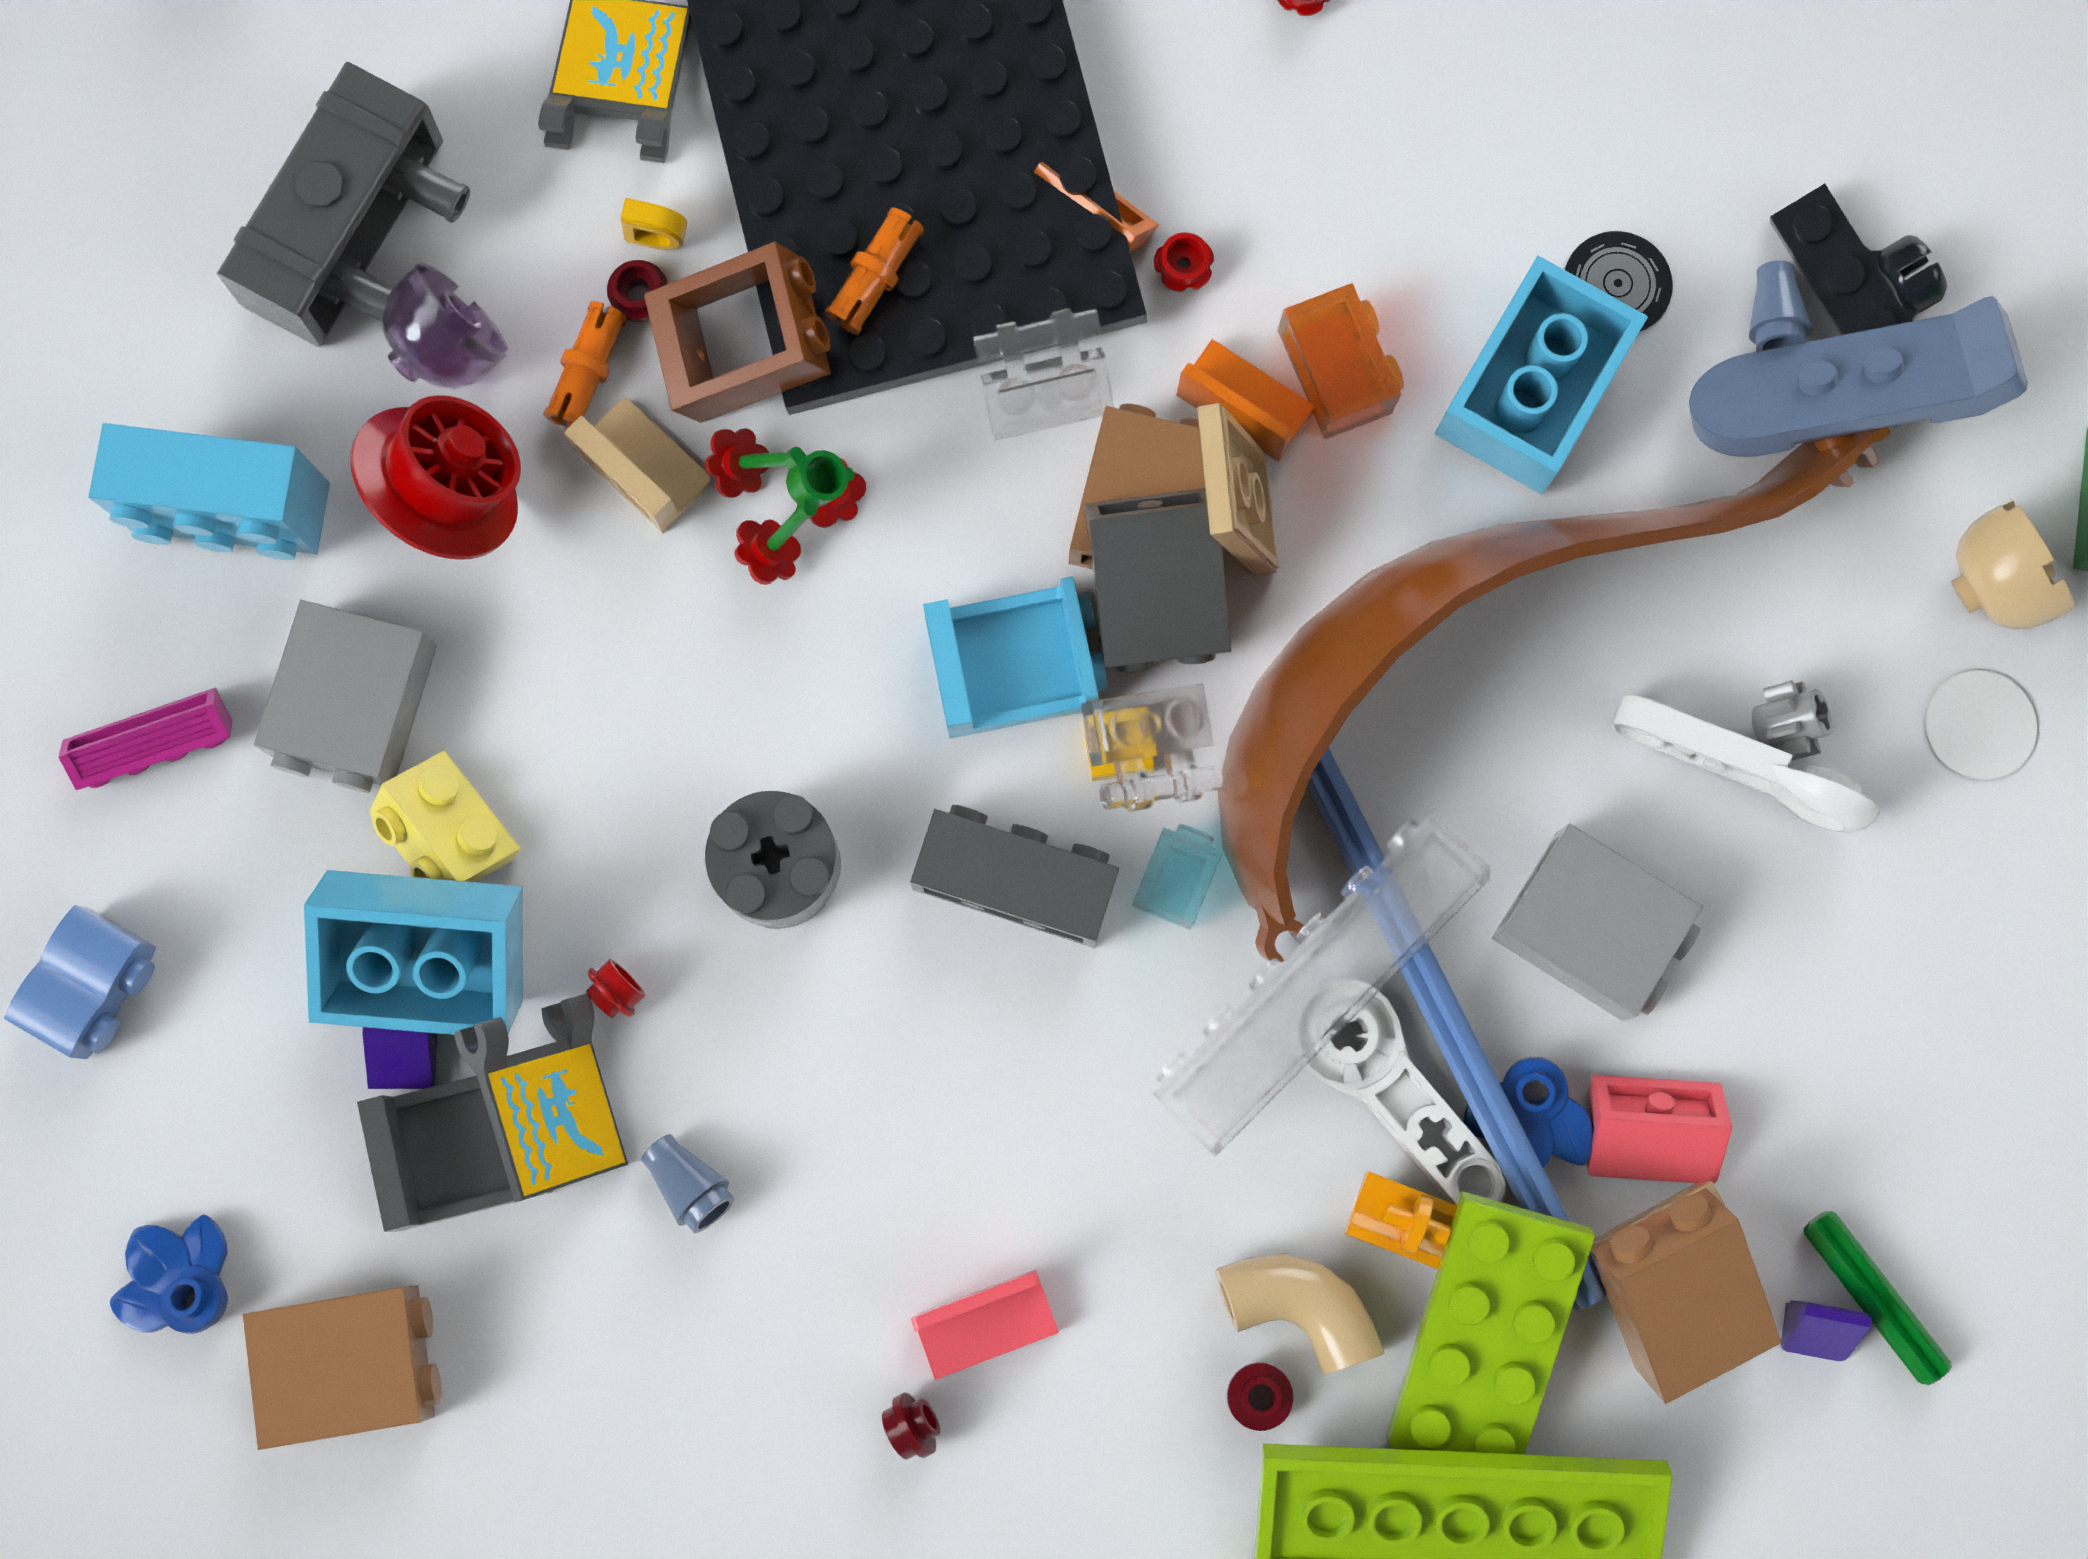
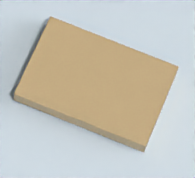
(1237, 490)

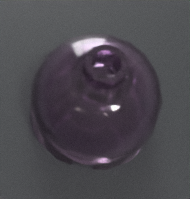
(437, 333)

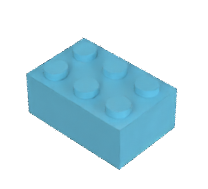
(1540, 375)
(209, 490)
(413, 952)

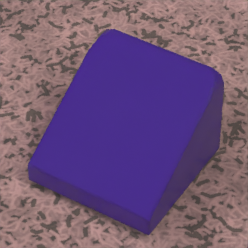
(399, 1058)
(1822, 1330)

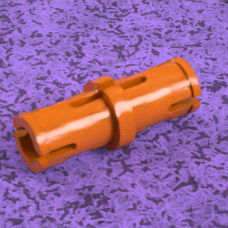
(874, 271)
(585, 364)

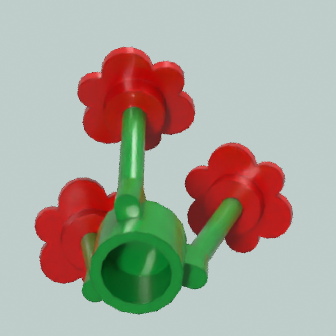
(816, 482)

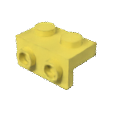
(441, 823)

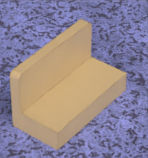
(640, 462)

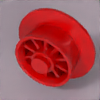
(439, 476)

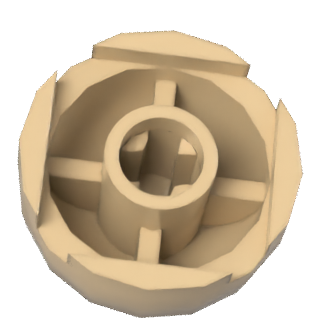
(2009, 571)

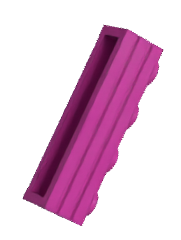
(146, 739)

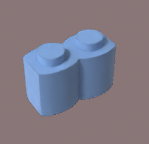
(81, 983)

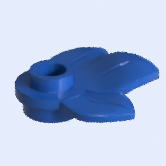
(1552, 1124)
(164, 1274)

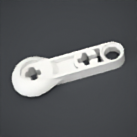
(1811, 795)
(1402, 1097)

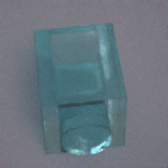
(1178, 875)

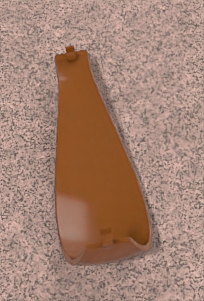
(1387, 611)

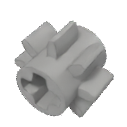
(1792, 719)

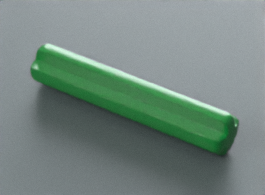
(1877, 1298)

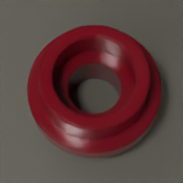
(625, 279)
(1244, 1381)
(911, 1426)

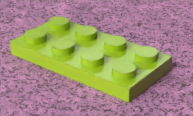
(1490, 1330)

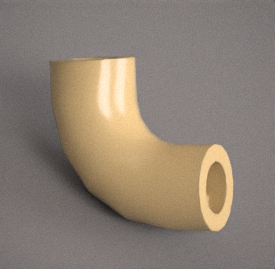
(1306, 1295)

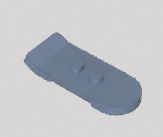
(1860, 382)

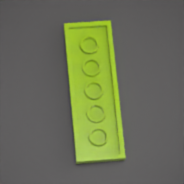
(1457, 1505)

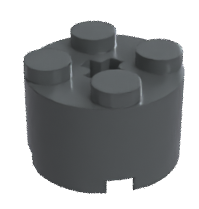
(741, 841)

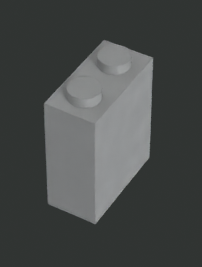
(345, 696)
(1599, 924)

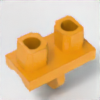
(1401, 1220)

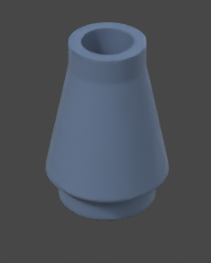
(1778, 308)
(688, 1185)

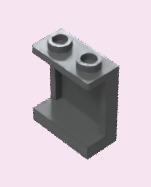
(1157, 580)
(433, 1155)

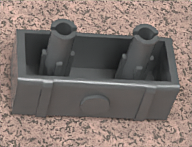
(336, 205)

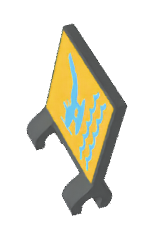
(618, 64)
(546, 1100)

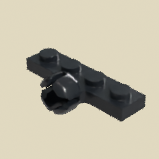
(1851, 282)

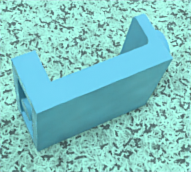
(1014, 658)

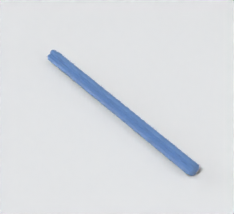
(1450, 1026)

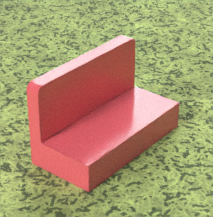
(1657, 1129)
(985, 1324)

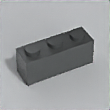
(1015, 875)

